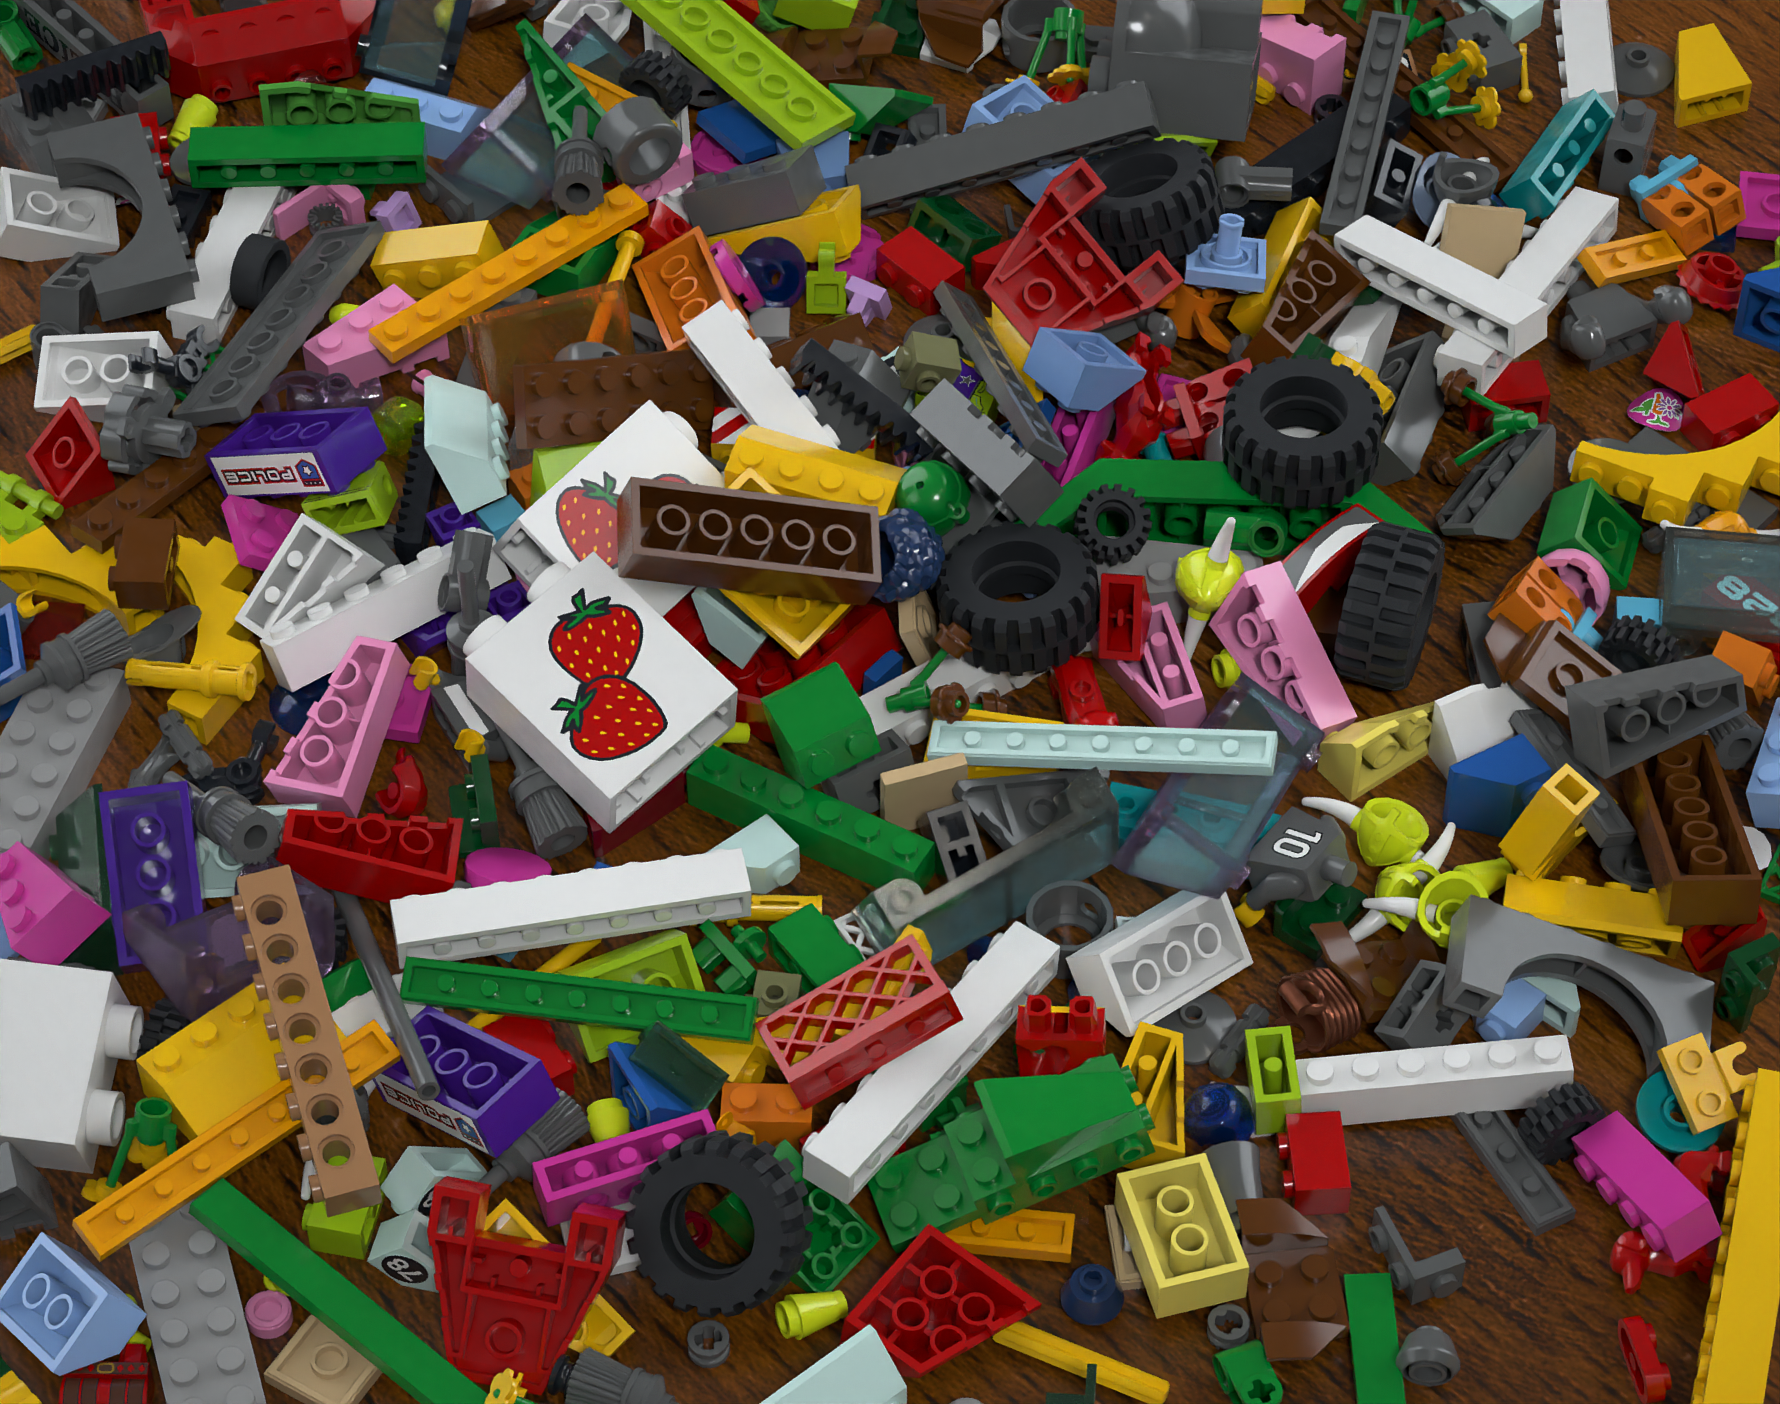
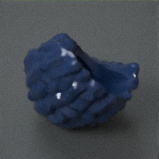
(909, 555)

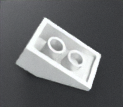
(51, 221)
(93, 369)

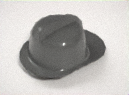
(165, 636)

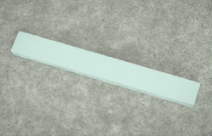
(1106, 747)

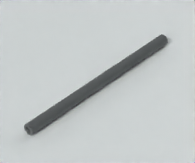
(388, 996)

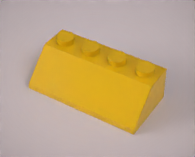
(1283, 244)
(813, 470)
(1603, 913)

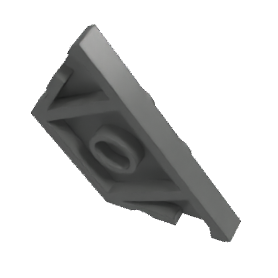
(1015, 804)

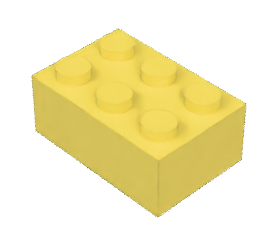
(1181, 1235)

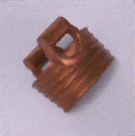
(1319, 1007)

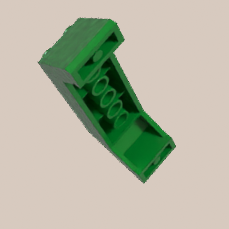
(1184, 490)

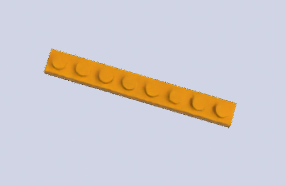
(506, 274)
(218, 1152)

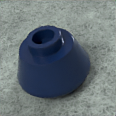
(1092, 1295)

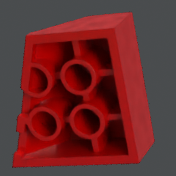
(937, 1304)

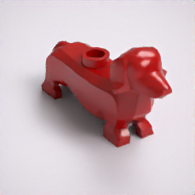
(1140, 408)
(1079, 693)
(1634, 1256)

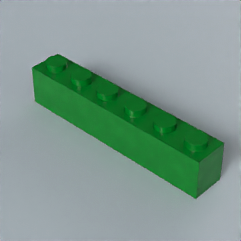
(307, 155)
(817, 822)
(812, 947)

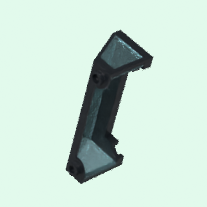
(415, 42)

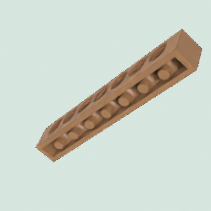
(356, 1181)

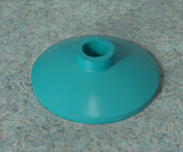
(1653, 1112)

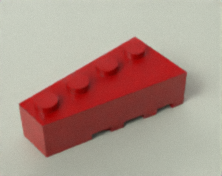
(370, 853)

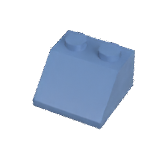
(1080, 368)

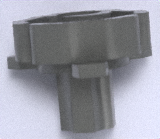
(141, 436)

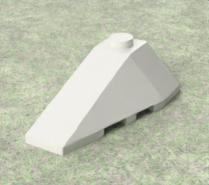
(608, 14)
(1366, 331)
(1473, 722)

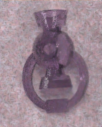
(327, 392)

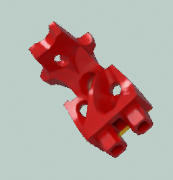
(1065, 1034)

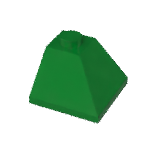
(878, 105)

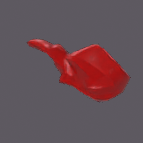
(409, 794)

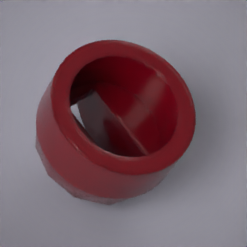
(701, 1226)

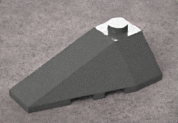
(875, 371)

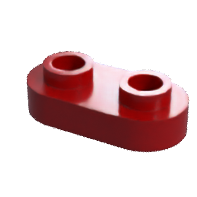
(1638, 1348)

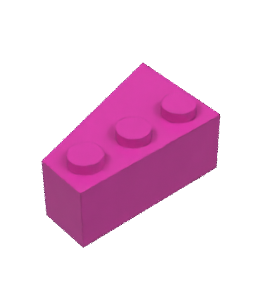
(44, 907)

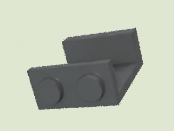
(460, 199)

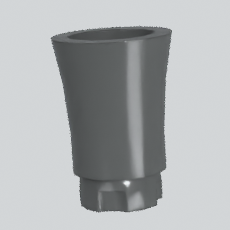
(1236, 1173)

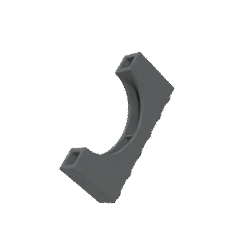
(154, 263)
(1501, 945)

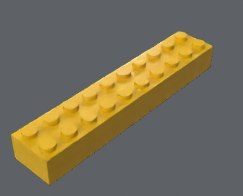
(1747, 1265)

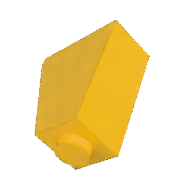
(1707, 78)

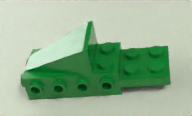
(1016, 1150)

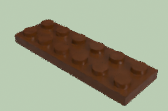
(594, 396)

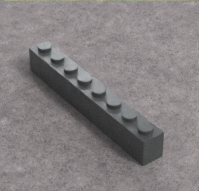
(1005, 149)

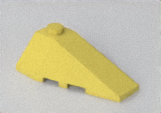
(1375, 749)

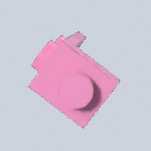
(293, 214)

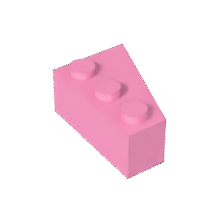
(347, 347)
(1164, 678)

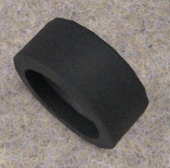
(257, 269)

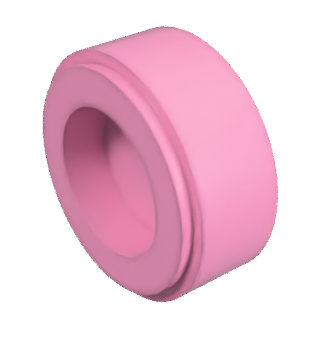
(268, 1314)

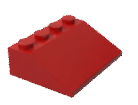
(853, 643)

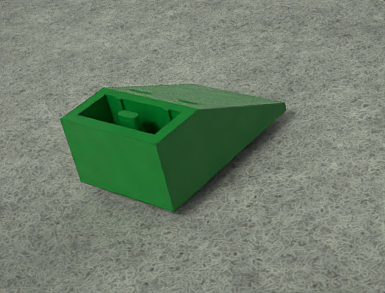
(578, 273)
(838, 1231)

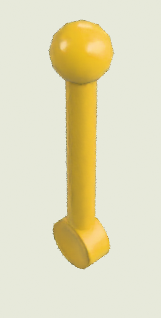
(1525, 94)

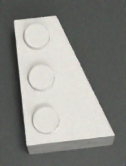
(307, 570)

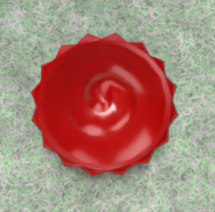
(1712, 279)

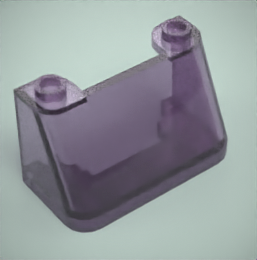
(204, 956)

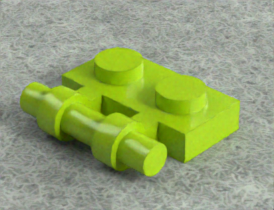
(15, 521)

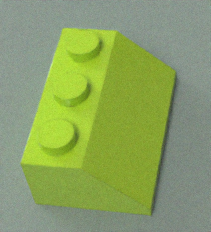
(656, 960)

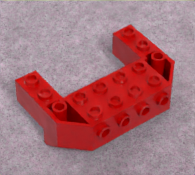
(269, 43)

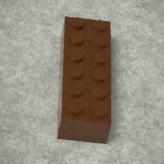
(748, 541)
(1693, 836)

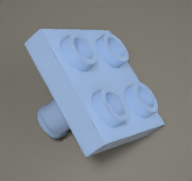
(1228, 260)

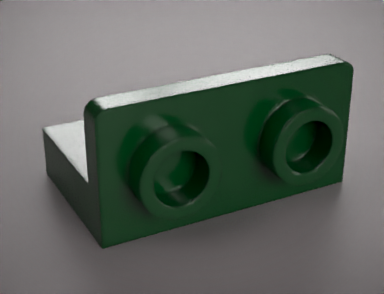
(902, 17)
(476, 805)
(1295, 917)
(1746, 980)

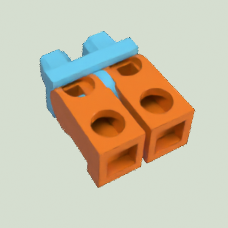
(1688, 202)
(1541, 595)

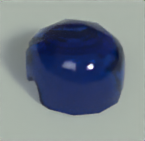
(1218, 1114)

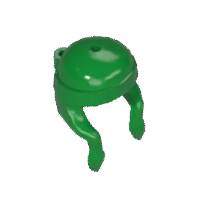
(941, 500)

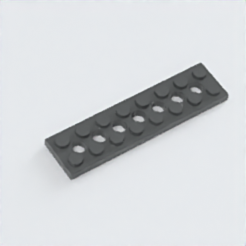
(279, 325)

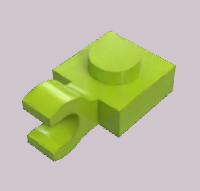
(826, 286)

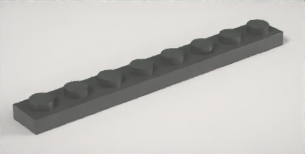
(1365, 122)
(1000, 375)

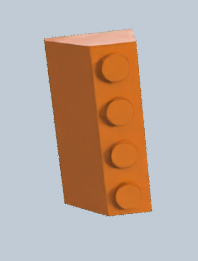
(682, 284)

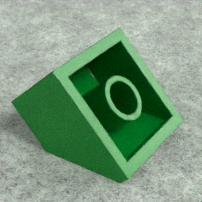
(1594, 523)
(820, 726)

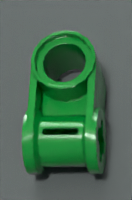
(1247, 1375)

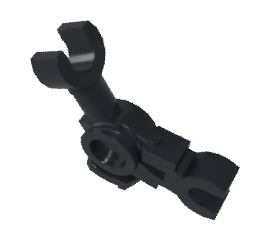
(182, 369)
(245, 772)

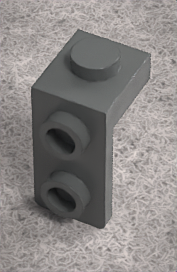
(1420, 1280)

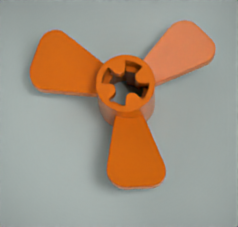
(1191, 312)

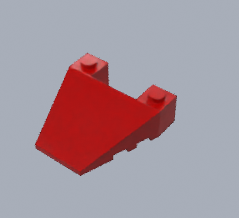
(1063, 277)
(510, 1295)

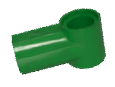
(16, 40)
(1245, 531)

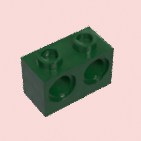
(953, 228)

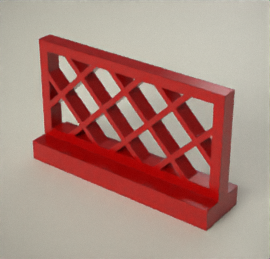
(871, 1041)

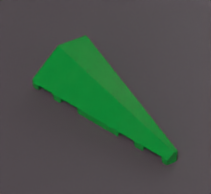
(559, 90)

